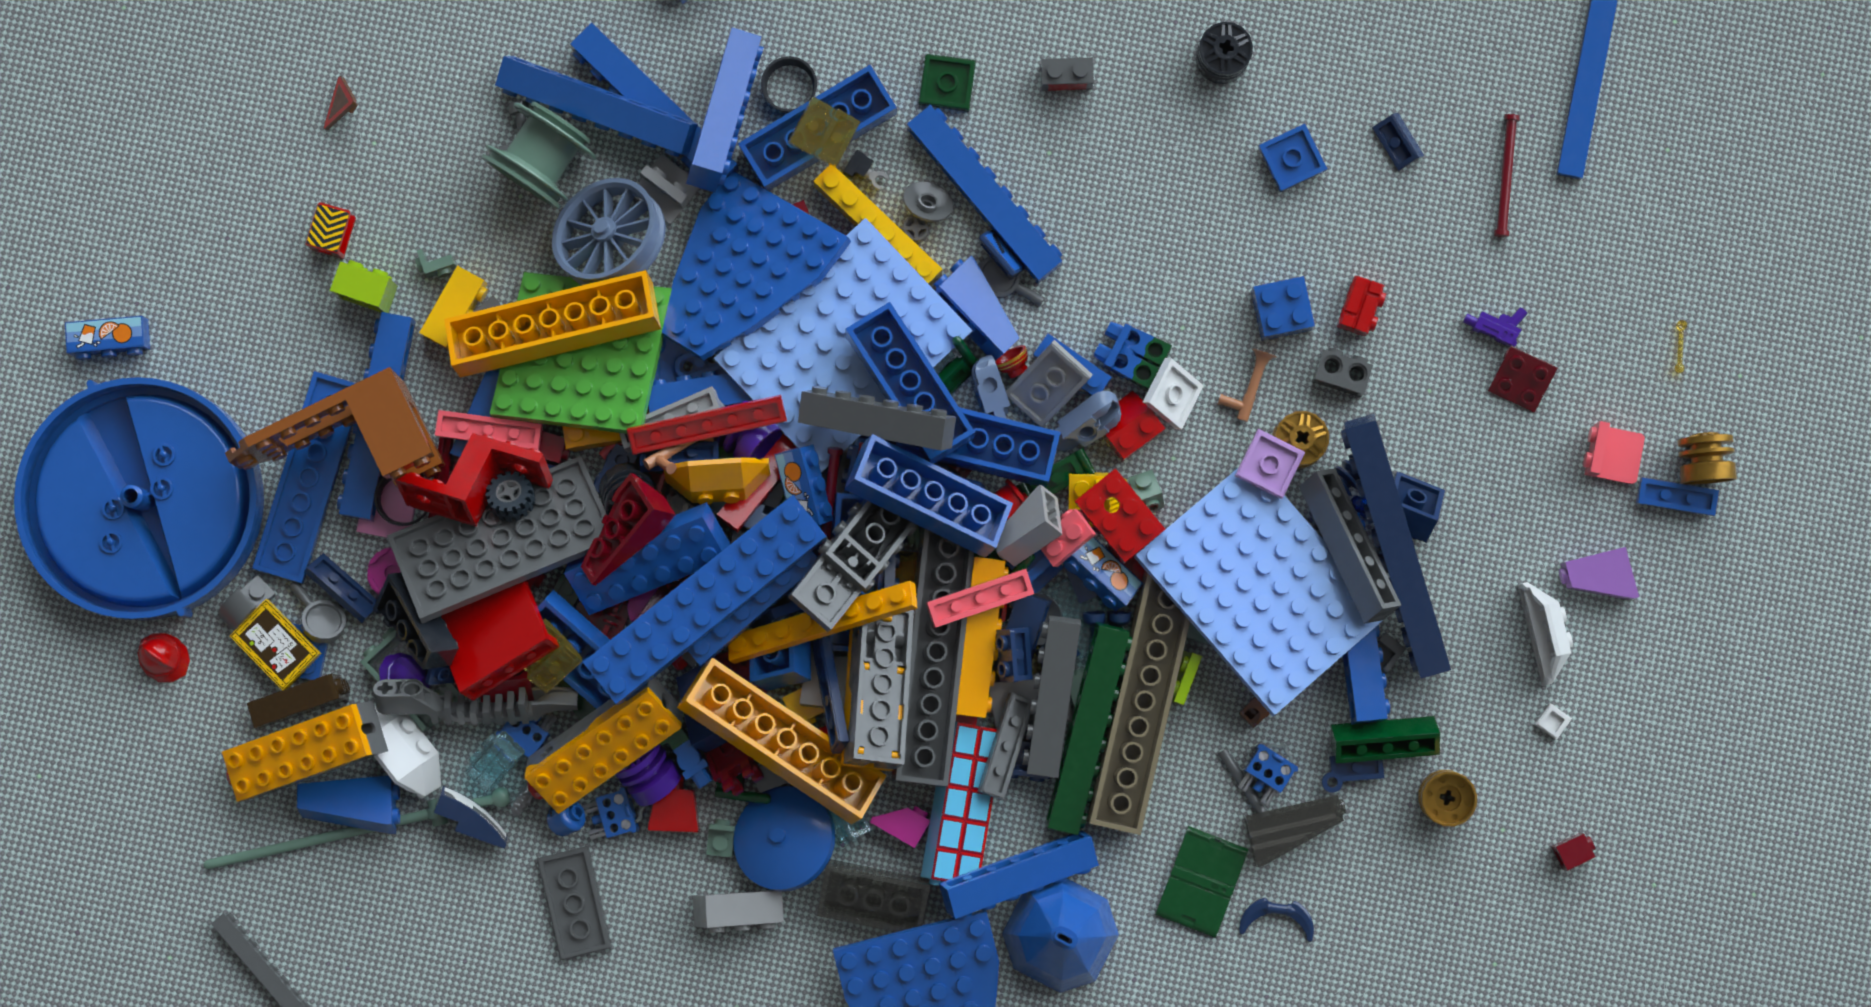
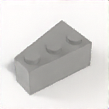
(738, 910)

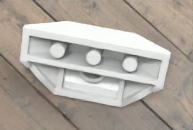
(1546, 630)
(410, 756)

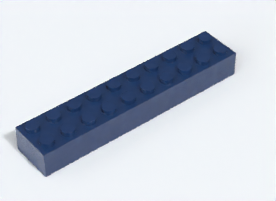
(1397, 546)

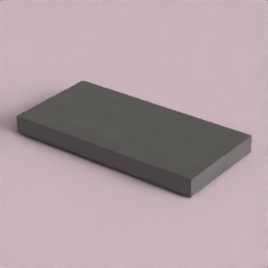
(574, 903)

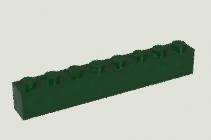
(1087, 728)

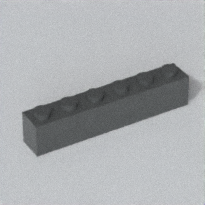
(884, 419)
(1349, 545)
(1053, 696)

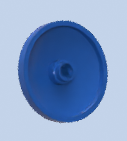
(784, 841)

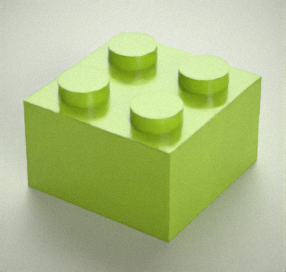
(364, 288)

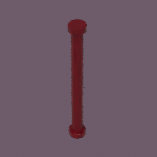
(1506, 178)
(831, 485)

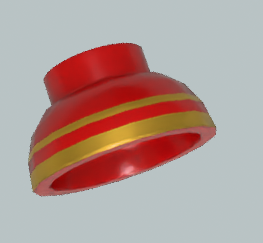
(1013, 361)

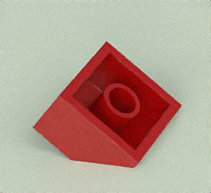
(1136, 427)

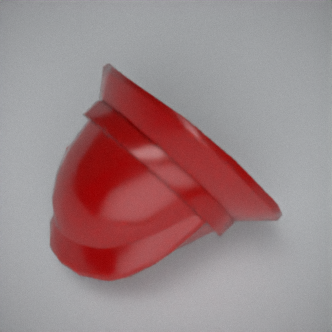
(163, 657)

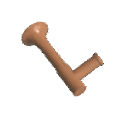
(1245, 406)
(660, 457)

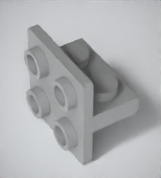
(668, 187)

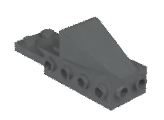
(850, 561)

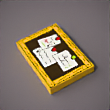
(275, 644)

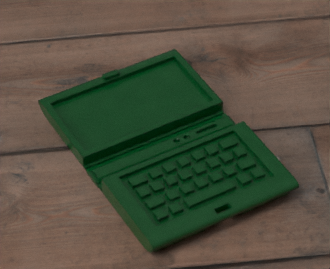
(1201, 882)

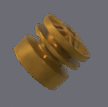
(1309, 425)
(1707, 459)
(1454, 811)

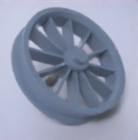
(608, 232)

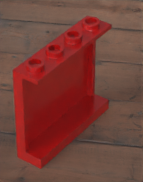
(497, 639)

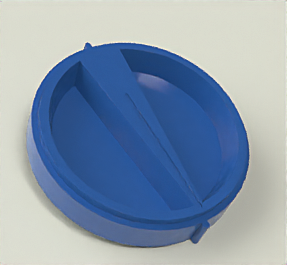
(136, 501)

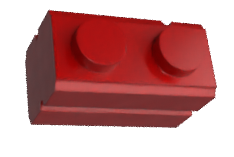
(1361, 305)

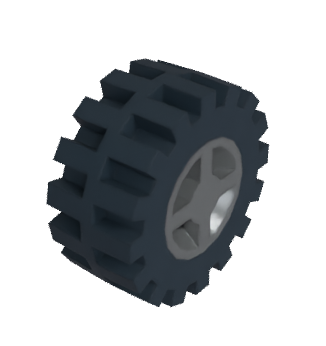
(516, 488)

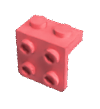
(1613, 453)
(1074, 535)

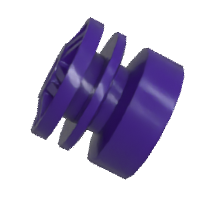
(750, 443)
(650, 776)

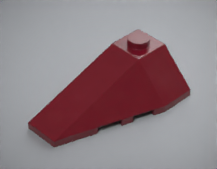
(633, 522)

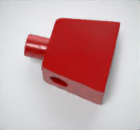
(675, 811)

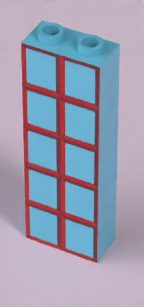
(958, 811)

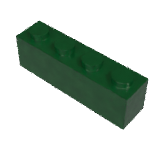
(1385, 739)

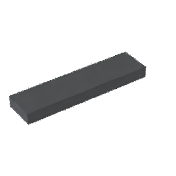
(1005, 746)

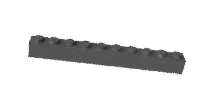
(257, 962)

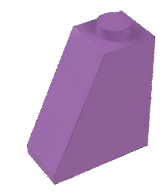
(1601, 574)

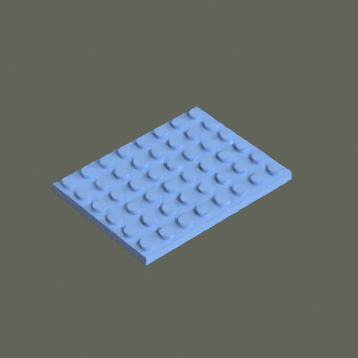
(808, 339)
(1257, 589)

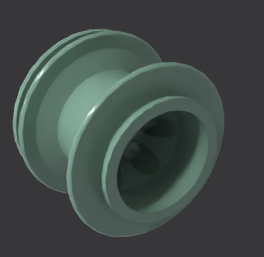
(540, 153)

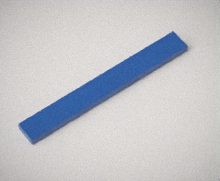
(1586, 88)

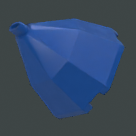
(1056, 910)

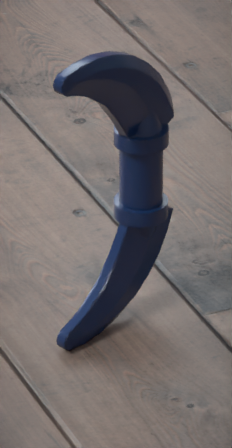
(1294, 910)

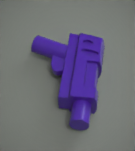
(1501, 330)

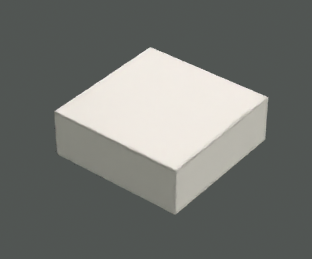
(1552, 721)

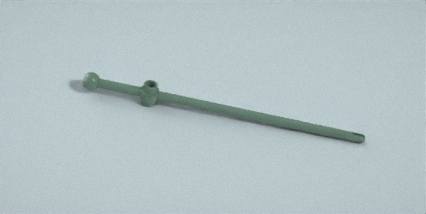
(500, 797)

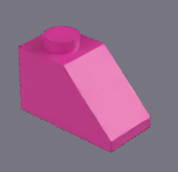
(904, 824)

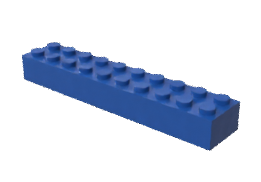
(705, 600)

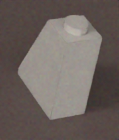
(1030, 527)

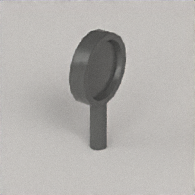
(1003, 286)
(322, 619)

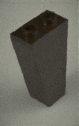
(299, 700)

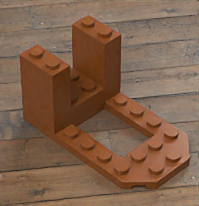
(385, 418)

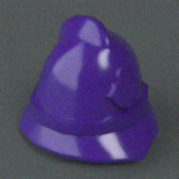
(402, 667)

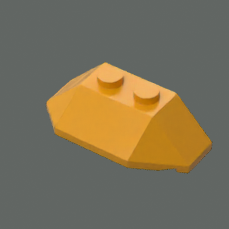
(718, 479)

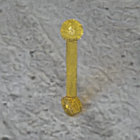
(1681, 326)

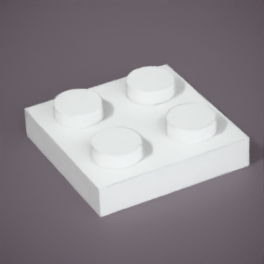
(1173, 393)

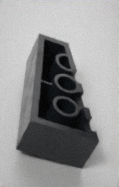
(427, 642)

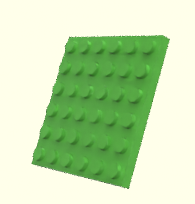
(587, 387)

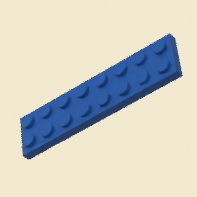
(303, 494)

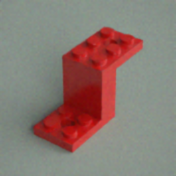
(465, 492)
(1126, 529)

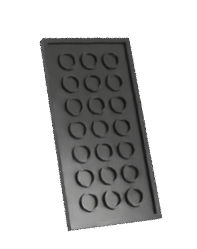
(460, 563)

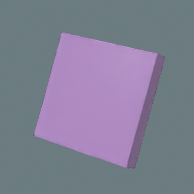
(1269, 464)

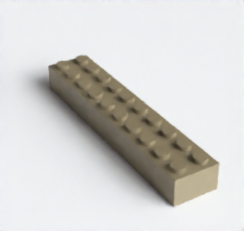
(1140, 712)

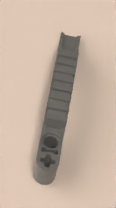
(412, 697)

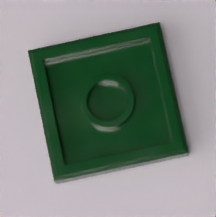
(947, 82)

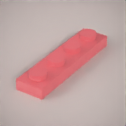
(462, 425)
(979, 598)

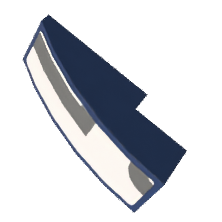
(470, 817)

